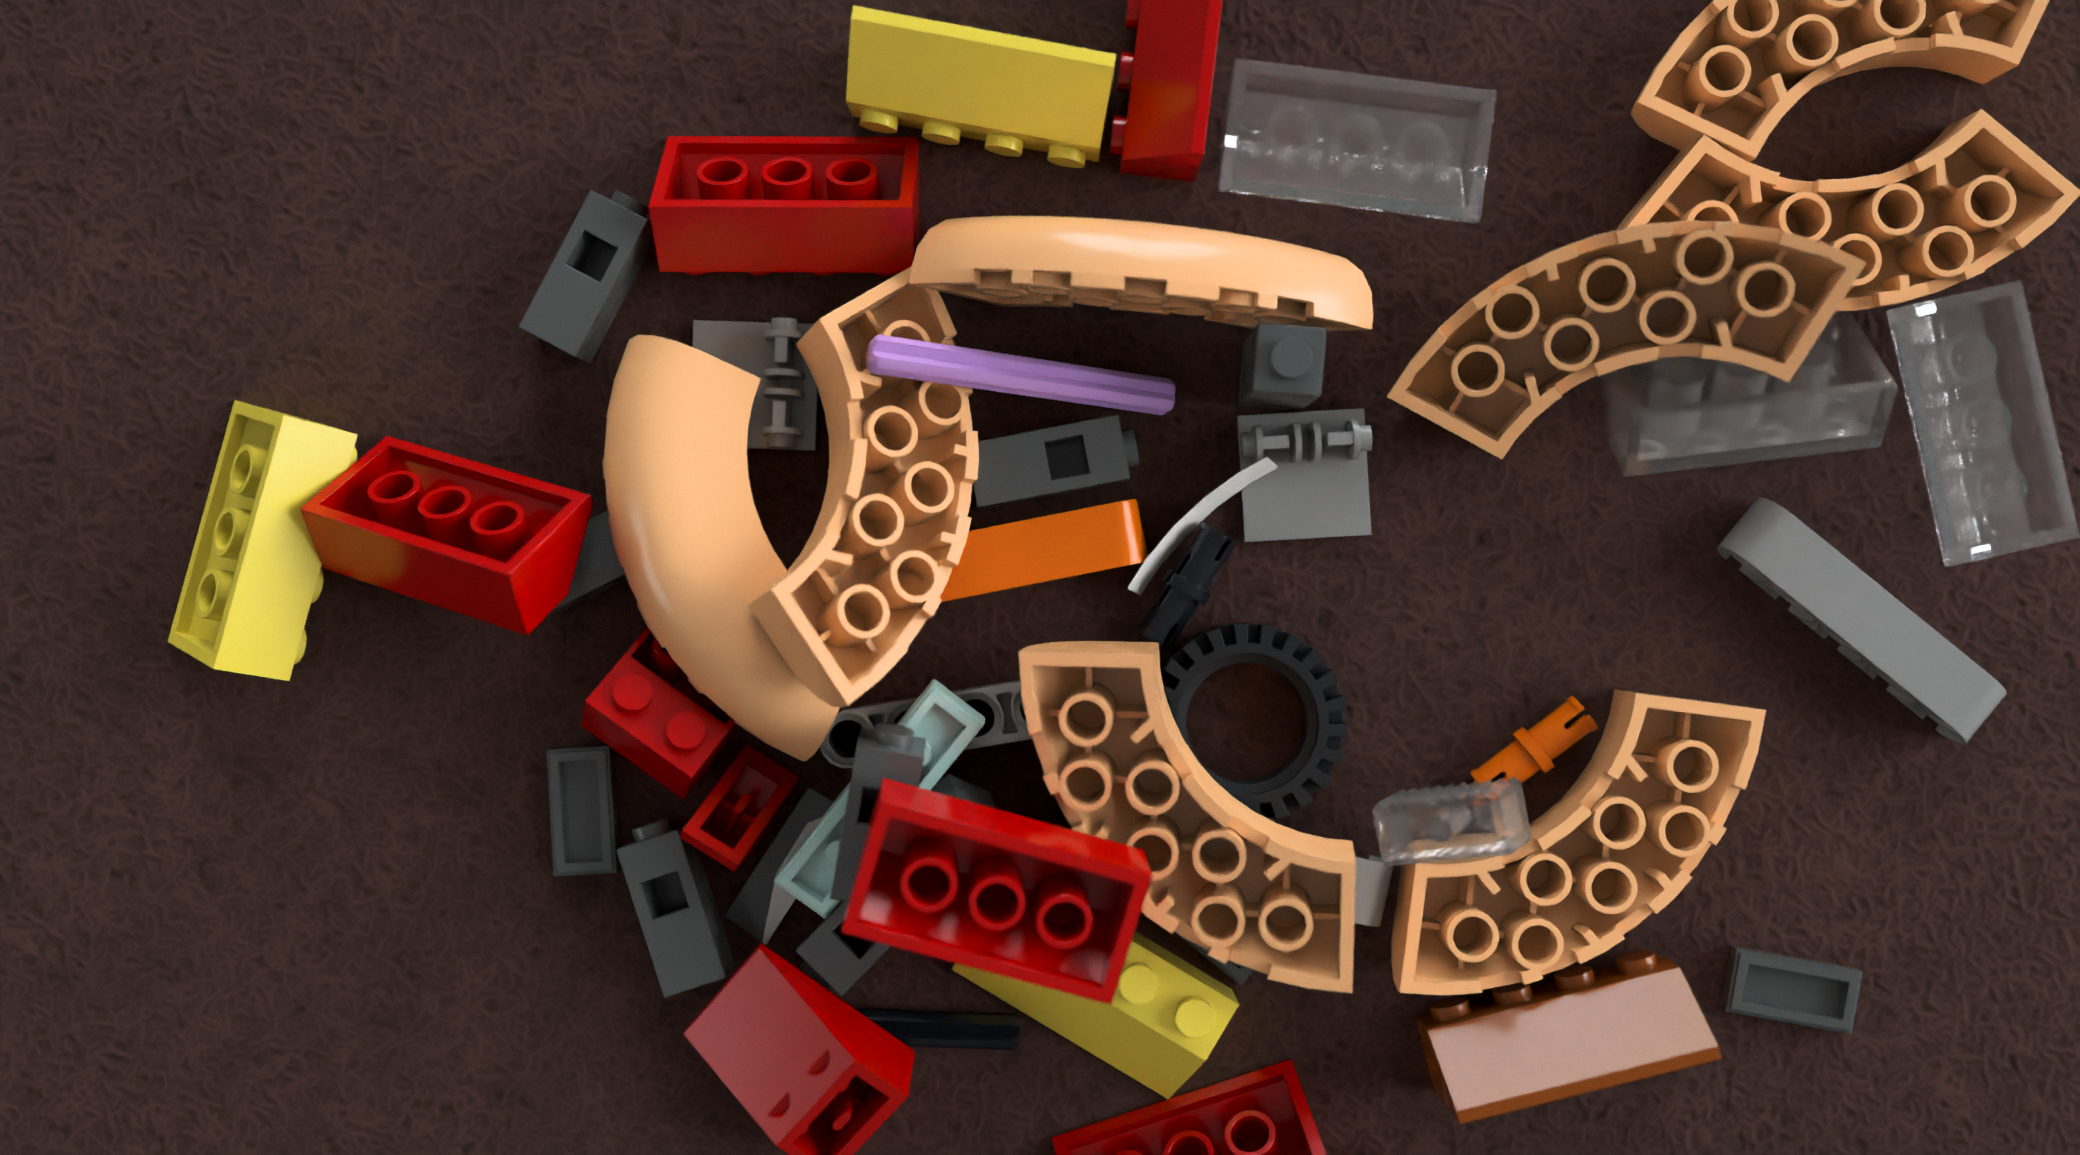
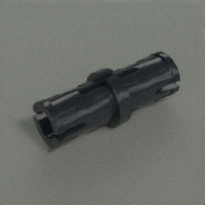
(1186, 586)

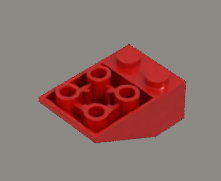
(657, 717)
(801, 1058)

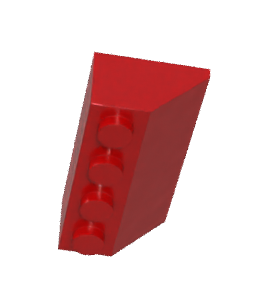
(1167, 87)
(786, 204)
(451, 533)
(997, 891)
(1238, 1116)

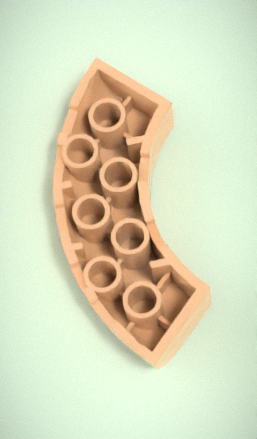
(1755, 58)
(1918, 226)
(1142, 270)
(1620, 303)
(890, 503)
(694, 536)
(1593, 860)
(1217, 867)

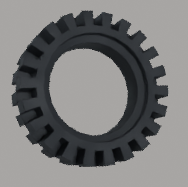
(1313, 684)

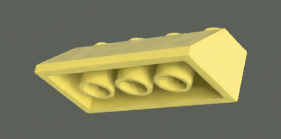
(978, 86)
(253, 552)
(1153, 1031)

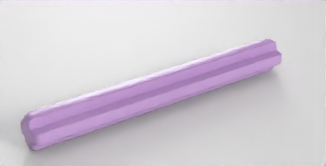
(1019, 375)

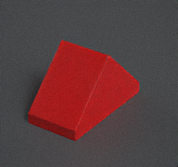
(740, 808)

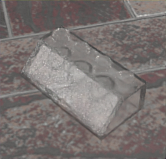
(1356, 140)
(1724, 413)
(1982, 423)

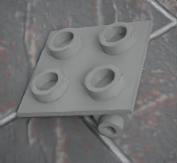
(787, 395)
(1318, 478)

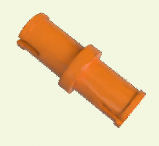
(1539, 745)

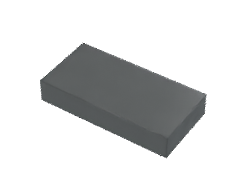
(583, 810)
(1791, 989)

